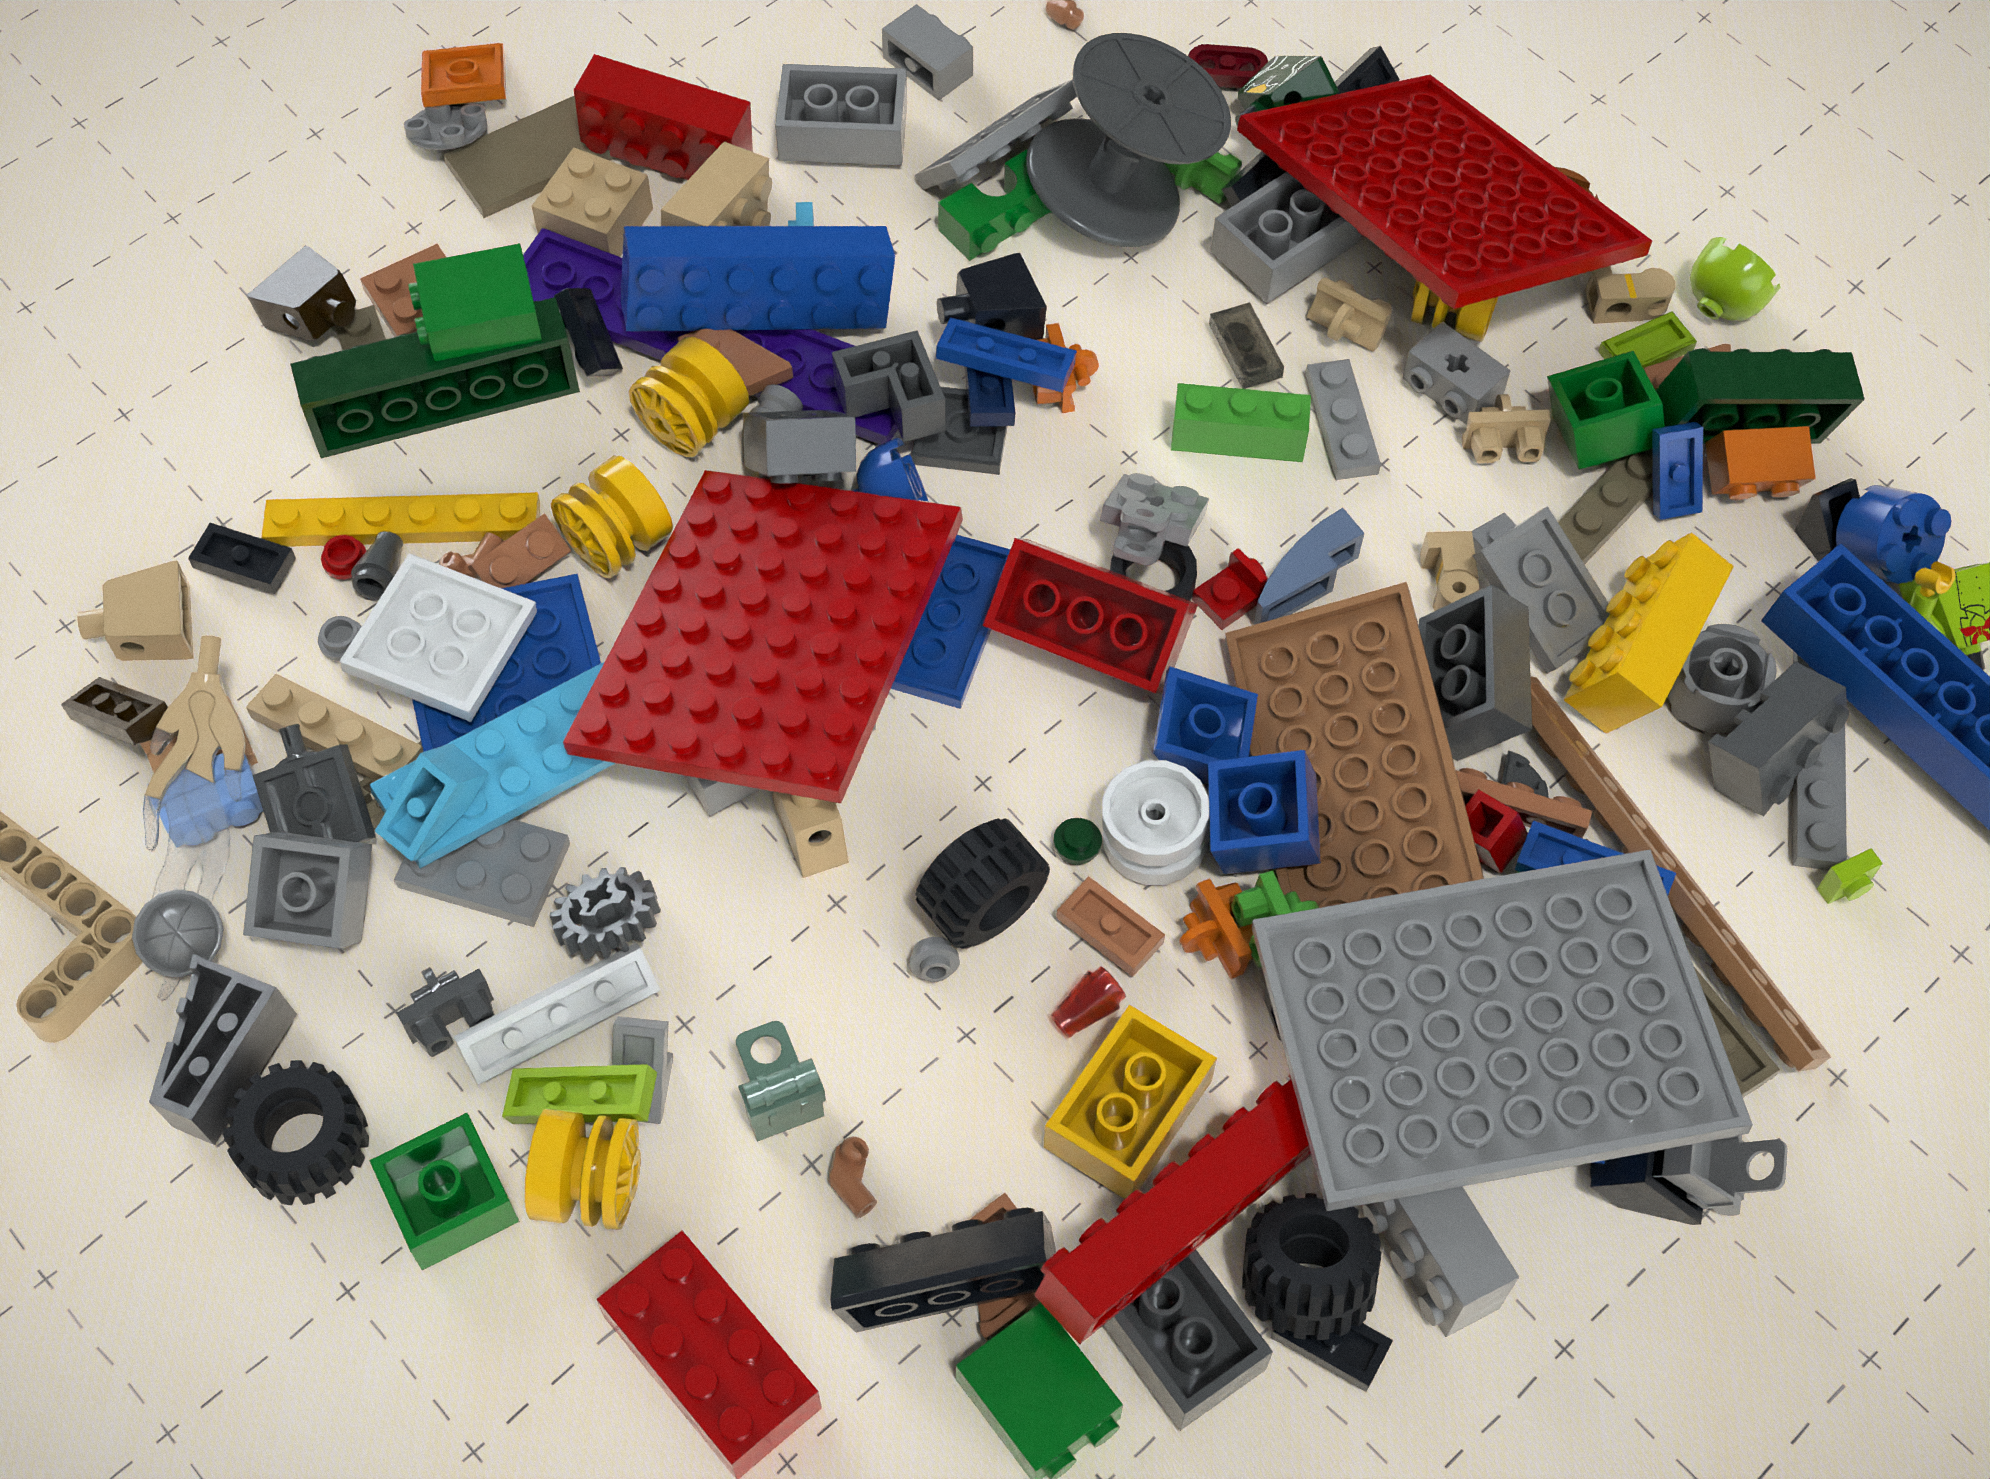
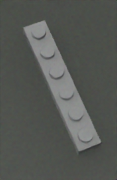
(1820, 805)

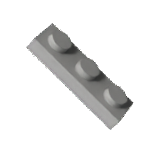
(1342, 419)

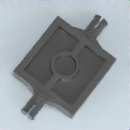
(314, 792)

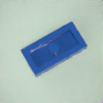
(1677, 470)

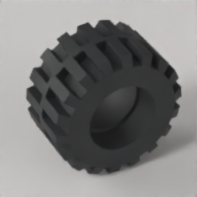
(982, 883)
(275, 1101)
(1307, 1297)

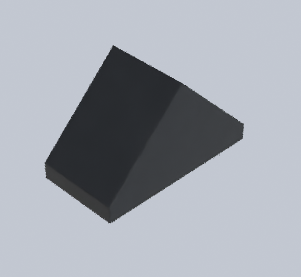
(1821, 517)

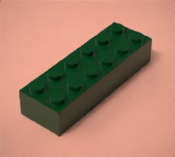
(400, 391)

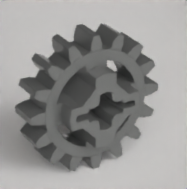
(605, 912)

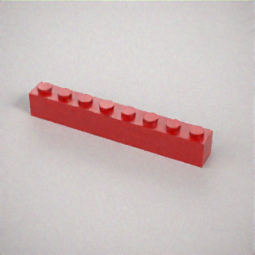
(1176, 1215)

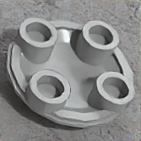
(446, 126)

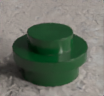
(1077, 841)

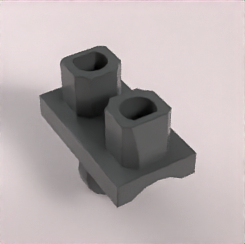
(443, 1003)

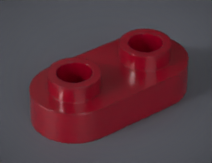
(1229, 64)

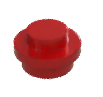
(341, 555)

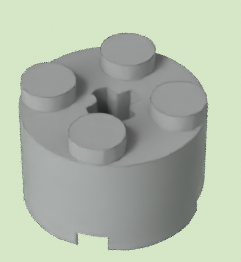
(1721, 678)

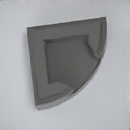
(1518, 770)

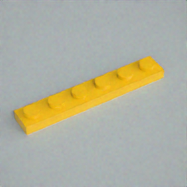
(410, 517)

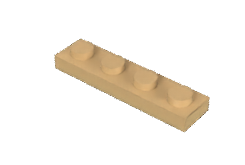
(327, 724)

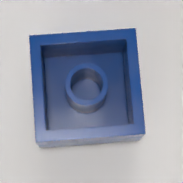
(1263, 812)

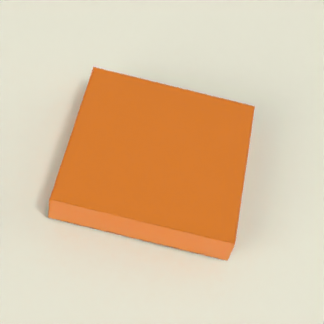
(463, 75)

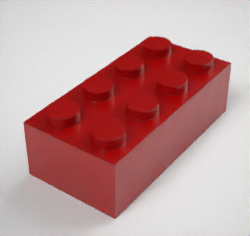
(656, 117)
(1089, 614)
(710, 1354)

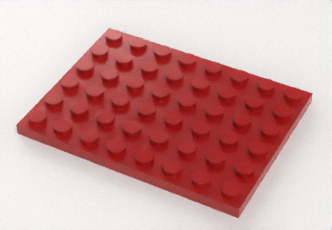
(1443, 189)
(767, 635)

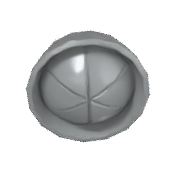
(174, 929)

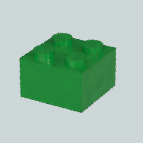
(1605, 409)
(444, 1191)

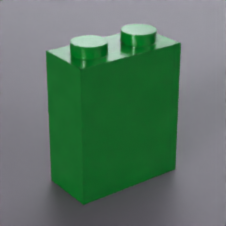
(474, 302)
(1040, 1394)

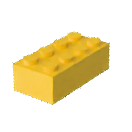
(1648, 633)

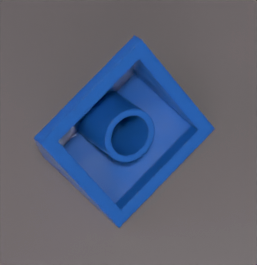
(1202, 722)

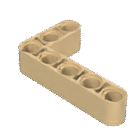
(91, 948)

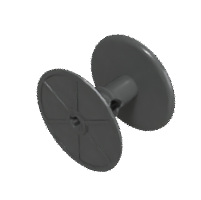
(1143, 111)

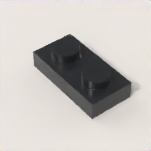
(588, 332)
(242, 558)
(1349, 1356)

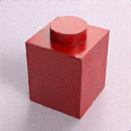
(1496, 830)

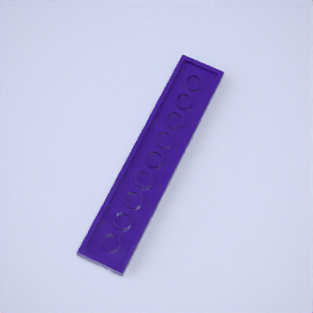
(563, 263)

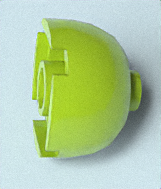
(1731, 281)

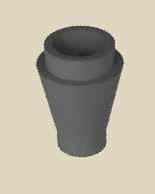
(377, 566)

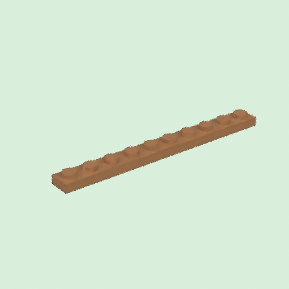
(1701, 920)

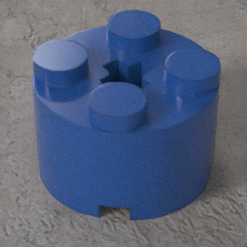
(1894, 531)

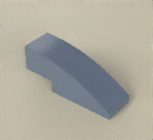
(1310, 567)

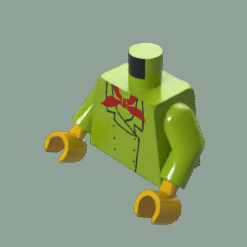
(1954, 604)

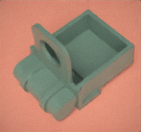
(778, 1092)

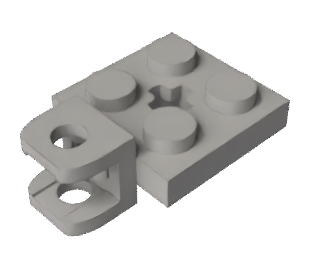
(1150, 515)

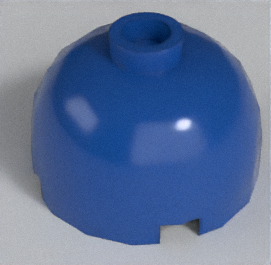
(889, 474)

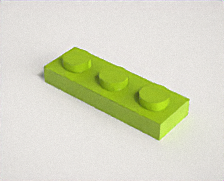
(591, 1090)

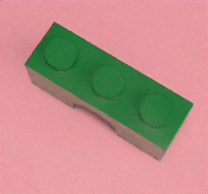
(981, 221)

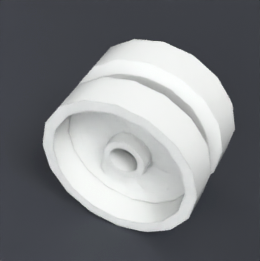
(1155, 822)

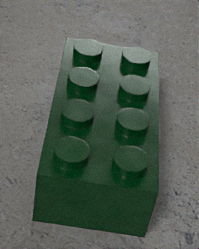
(1762, 390)

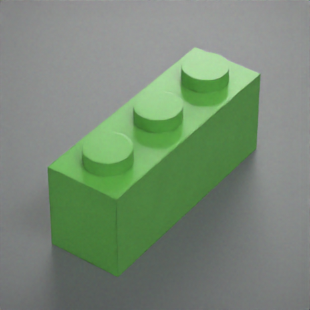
(1241, 422)

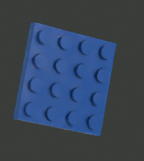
(550, 652)

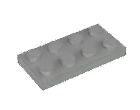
(995, 139)

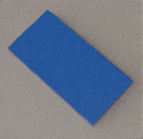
(951, 629)

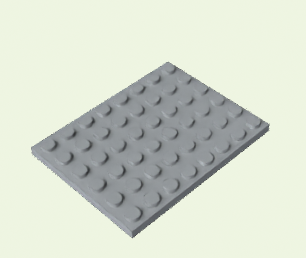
(1495, 1030)

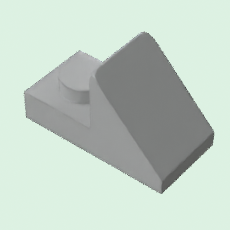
(645, 1042)

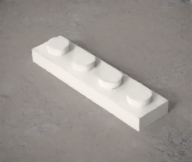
(556, 1013)

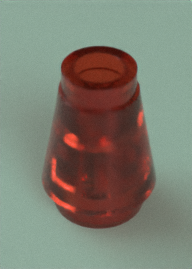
(1088, 1002)

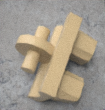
(1349, 314)
(1506, 428)

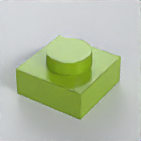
(1850, 877)

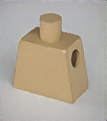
(144, 615)
(803, 818)

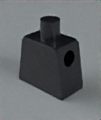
(998, 297)

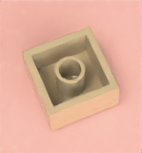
(593, 201)

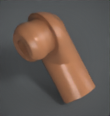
(1065, 12)
(460, 563)
(847, 1174)

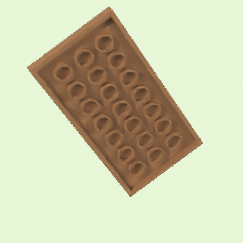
(1364, 707)

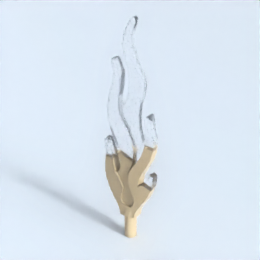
(187, 784)

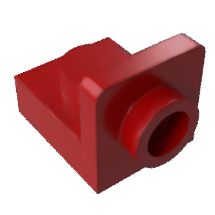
(1232, 590)

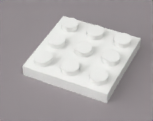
(439, 637)

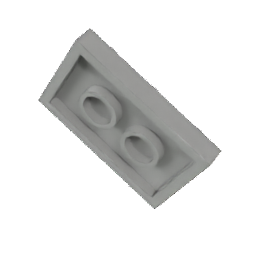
(1548, 576)
(496, 874)

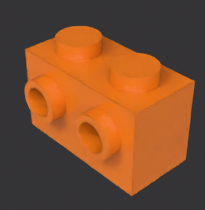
(1760, 461)

